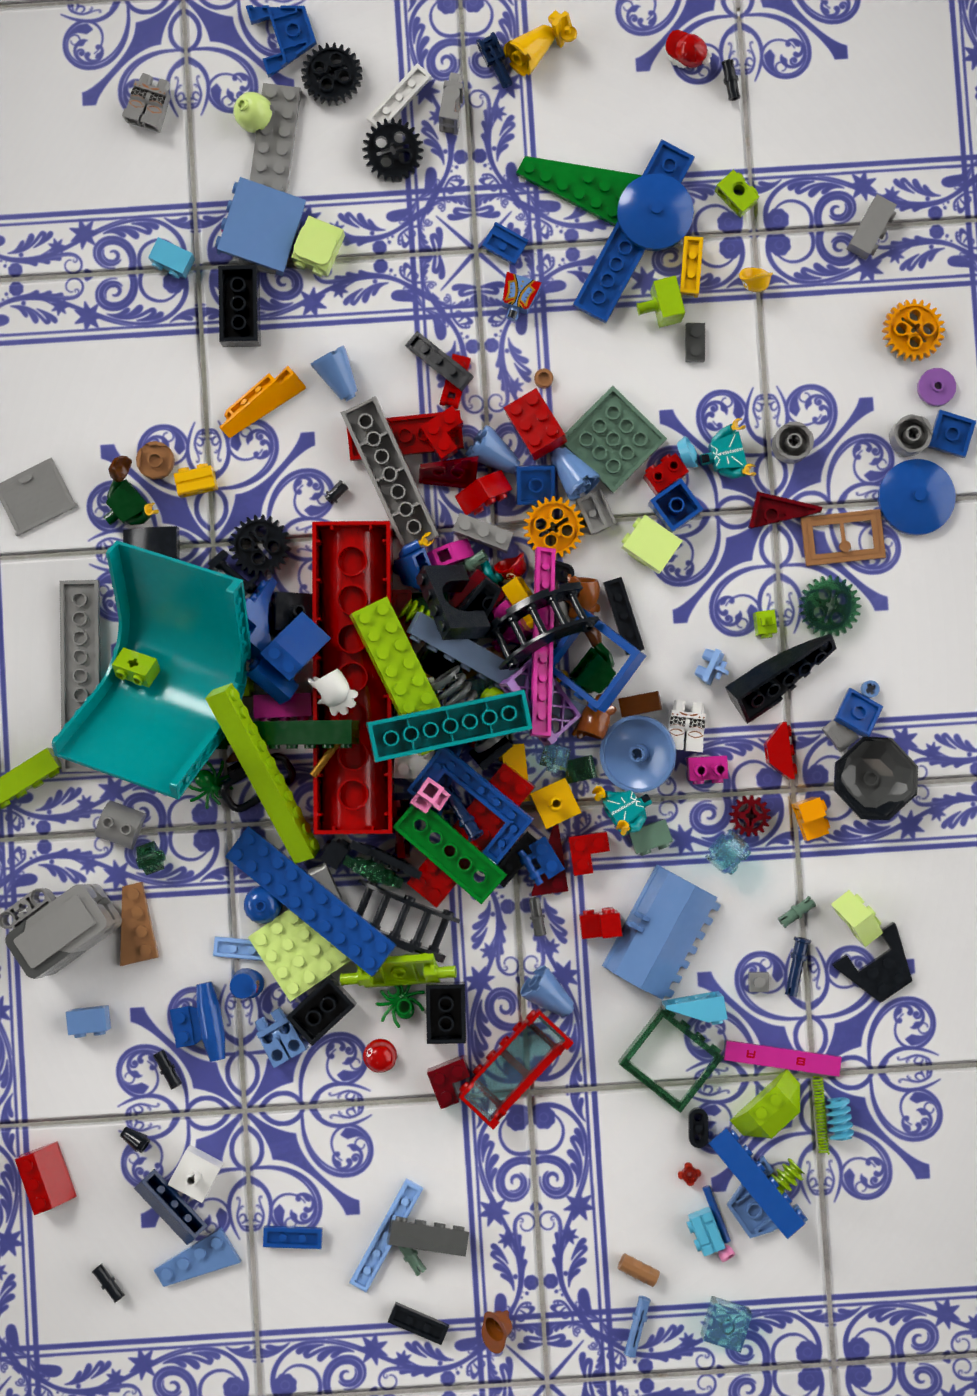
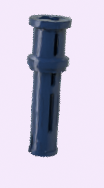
(466, 820)
(798, 957)

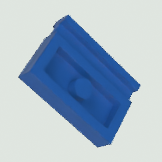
(505, 243)

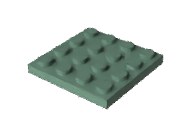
(613, 439)

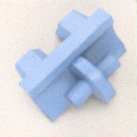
(714, 659)

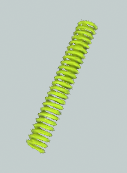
(818, 1110)

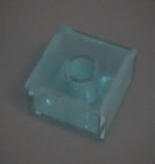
(726, 1324)

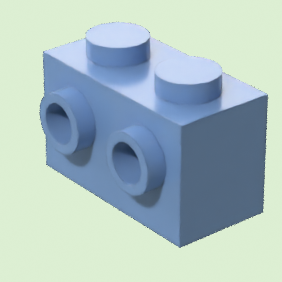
(88, 1020)

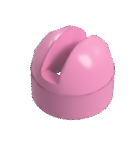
(726, 1254)

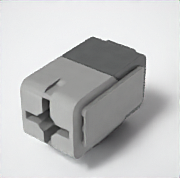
(58, 928)

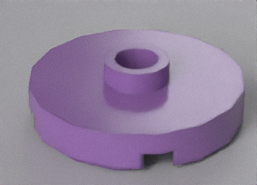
(927, 390)

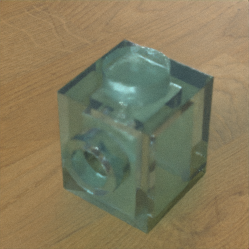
(555, 758)

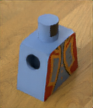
(519, 295)

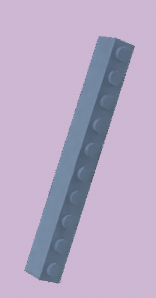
(476, 658)

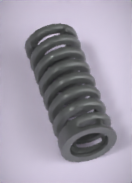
(453, 675)

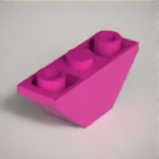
(451, 553)

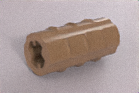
(638, 1270)

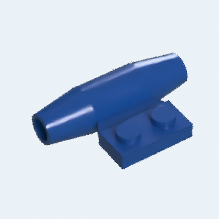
(201, 1023)

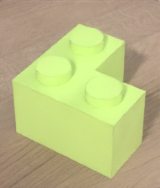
(859, 918)

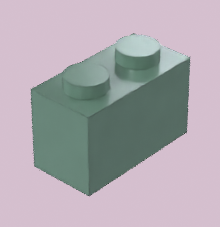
(650, 837)

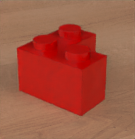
(438, 431)
(483, 493)
(582, 847)
(600, 924)

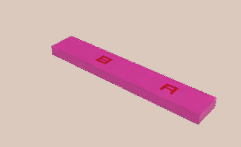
(782, 1058)

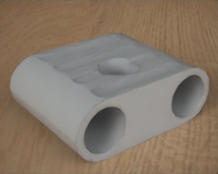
(839, 735)

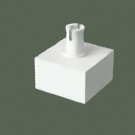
(195, 1173)

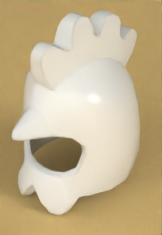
(334, 692)

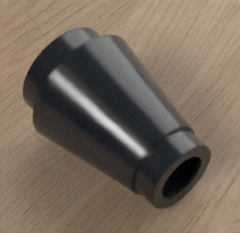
(135, 1139)

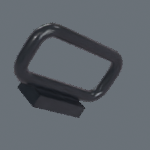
(237, 773)

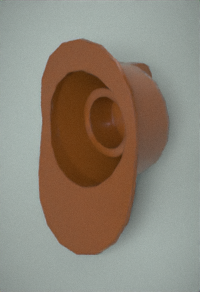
(496, 1329)

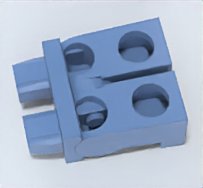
(279, 1039)

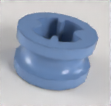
(875, 691)

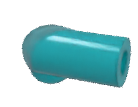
(487, 570)

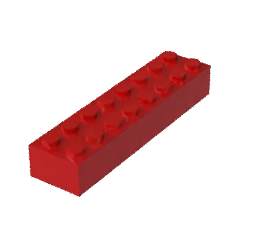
(434, 883)

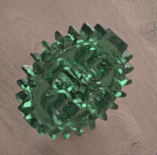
(845, 611)
(373, 871)

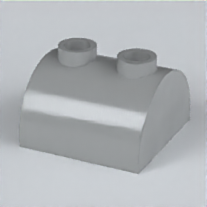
(120, 824)

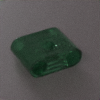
(580, 769)

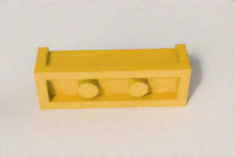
(691, 266)

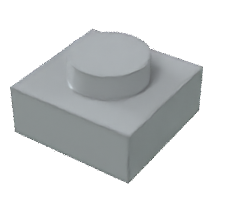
(758, 981)

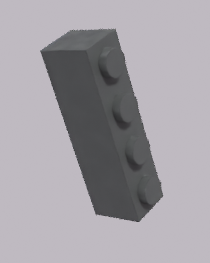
(428, 1237)

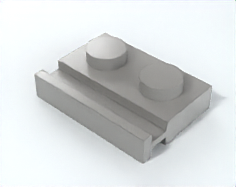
(596, 511)

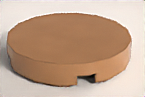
(155, 460)

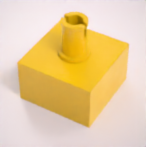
(555, 803)

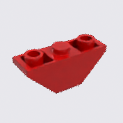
(780, 751)

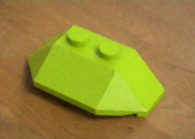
(770, 1108)

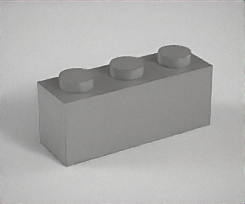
(872, 227)
(483, 533)

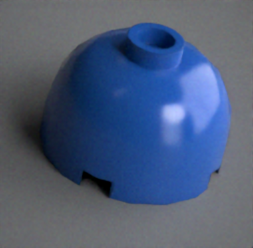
(261, 906)

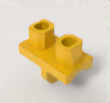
(562, 27)

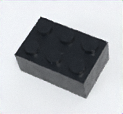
(321, 1010)
(446, 1013)

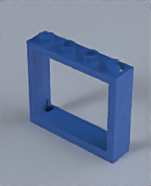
(619, 681)

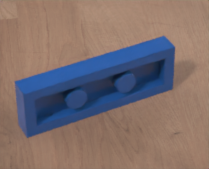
(292, 1237)

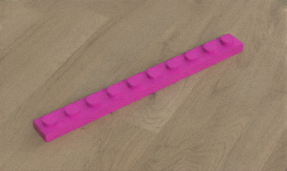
(543, 658)

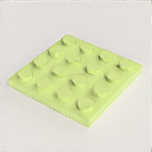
(296, 953)

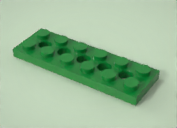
(446, 863)

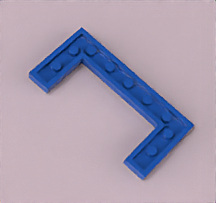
(515, 818)

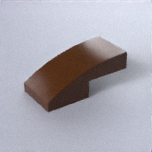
(640, 704)

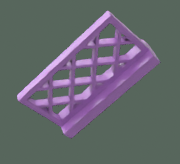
(510, 685)

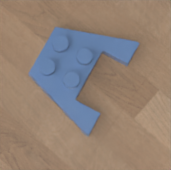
(748, 1211)

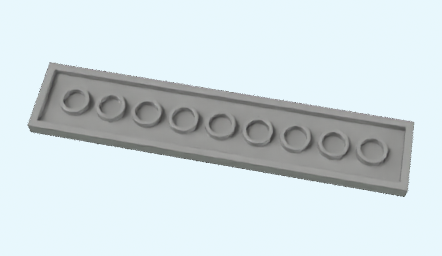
(275, 143)
(78, 649)

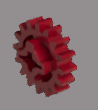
(757, 816)

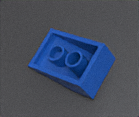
(295, 646)

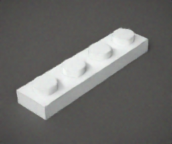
(400, 96)

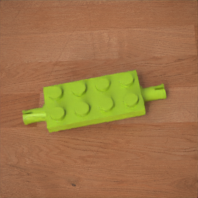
(401, 971)

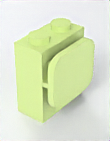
(317, 246)
(650, 544)

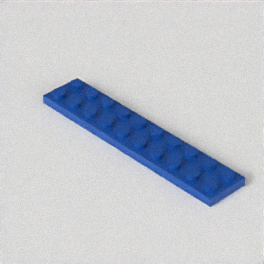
(619, 255)
(311, 901)

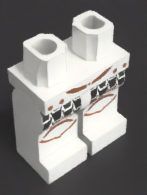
(690, 722)

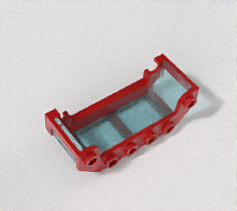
(513, 1067)

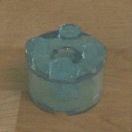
(728, 852)

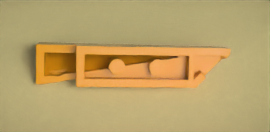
(261, 400)

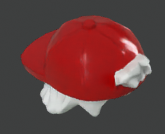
(687, 50)

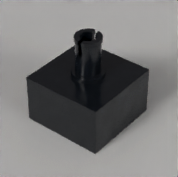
(287, 607)

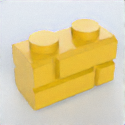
(195, 480)

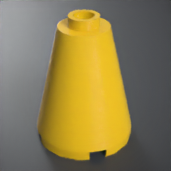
(529, 49)

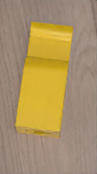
(516, 591)

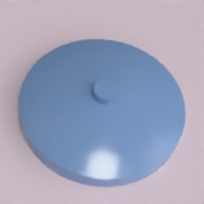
(638, 753)

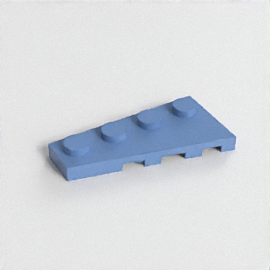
(200, 1258)

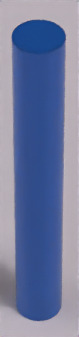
(716, 1213)

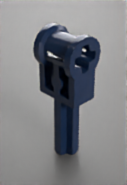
(493, 55)

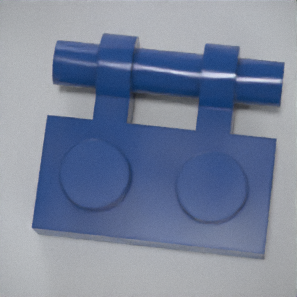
(546, 858)

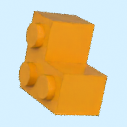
(811, 818)

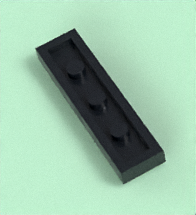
(439, 361)
(623, 612)

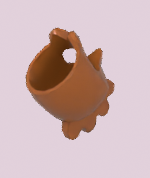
(587, 596)
(594, 723)

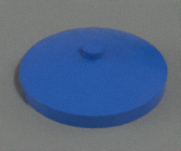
(655, 212)
(916, 497)

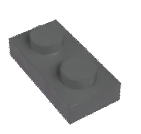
(695, 342)

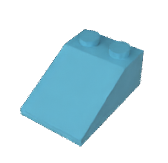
(704, 1007)

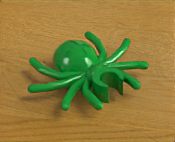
(209, 784)
(400, 1003)

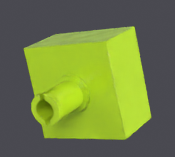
(665, 302)

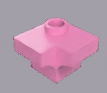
(430, 795)

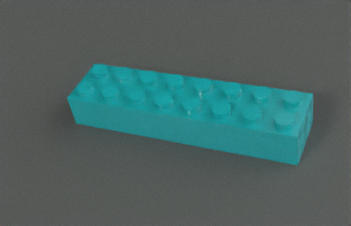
(449, 725)

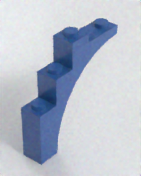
(261, 670)

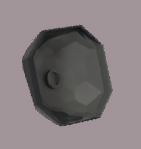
(875, 778)

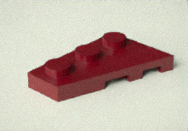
(449, 473)
(402, 845)

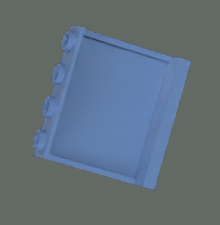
(260, 225)

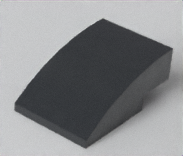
(155, 539)

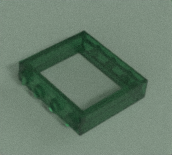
(684, 1027)

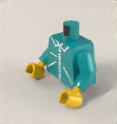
(727, 453)
(624, 809)

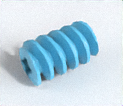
(840, 1118)

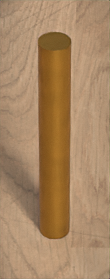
(324, 760)

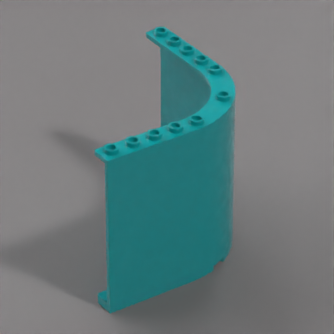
(201, 641)

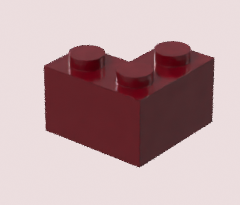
(443, 1078)

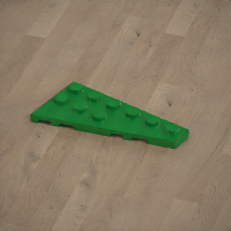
(583, 186)

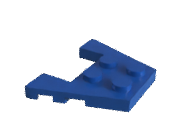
(291, 30)

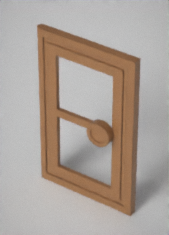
(813, 559)

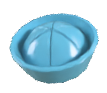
(687, 452)

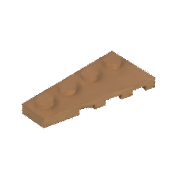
(136, 928)

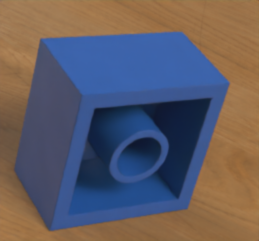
(675, 506)

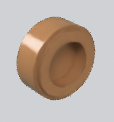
(543, 378)

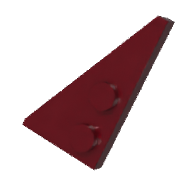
(774, 509)
(558, 882)

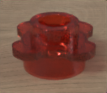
(695, 1173)

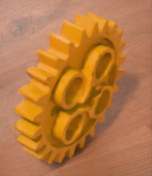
(925, 318)
(544, 511)

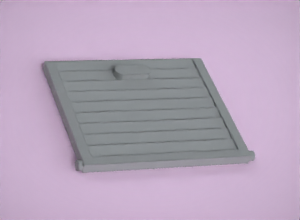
(35, 496)

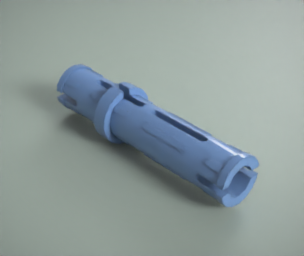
(639, 1318)

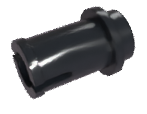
(336, 492)

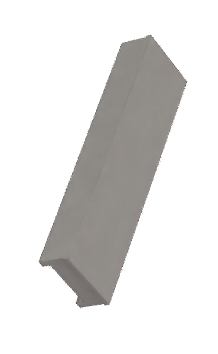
(389, 472)

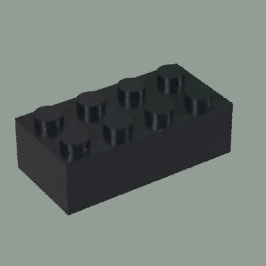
(239, 306)

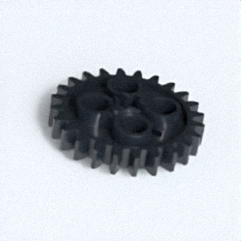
(339, 88)
(387, 132)
(273, 535)

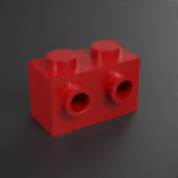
(665, 473)

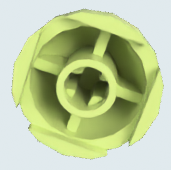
(252, 111)

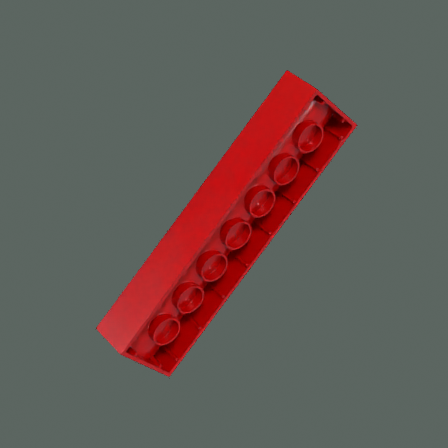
(348, 573)

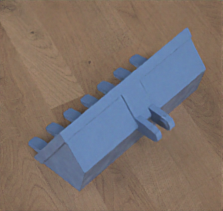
(661, 932)

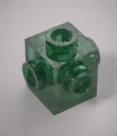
(150, 858)

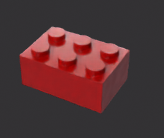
(535, 424)

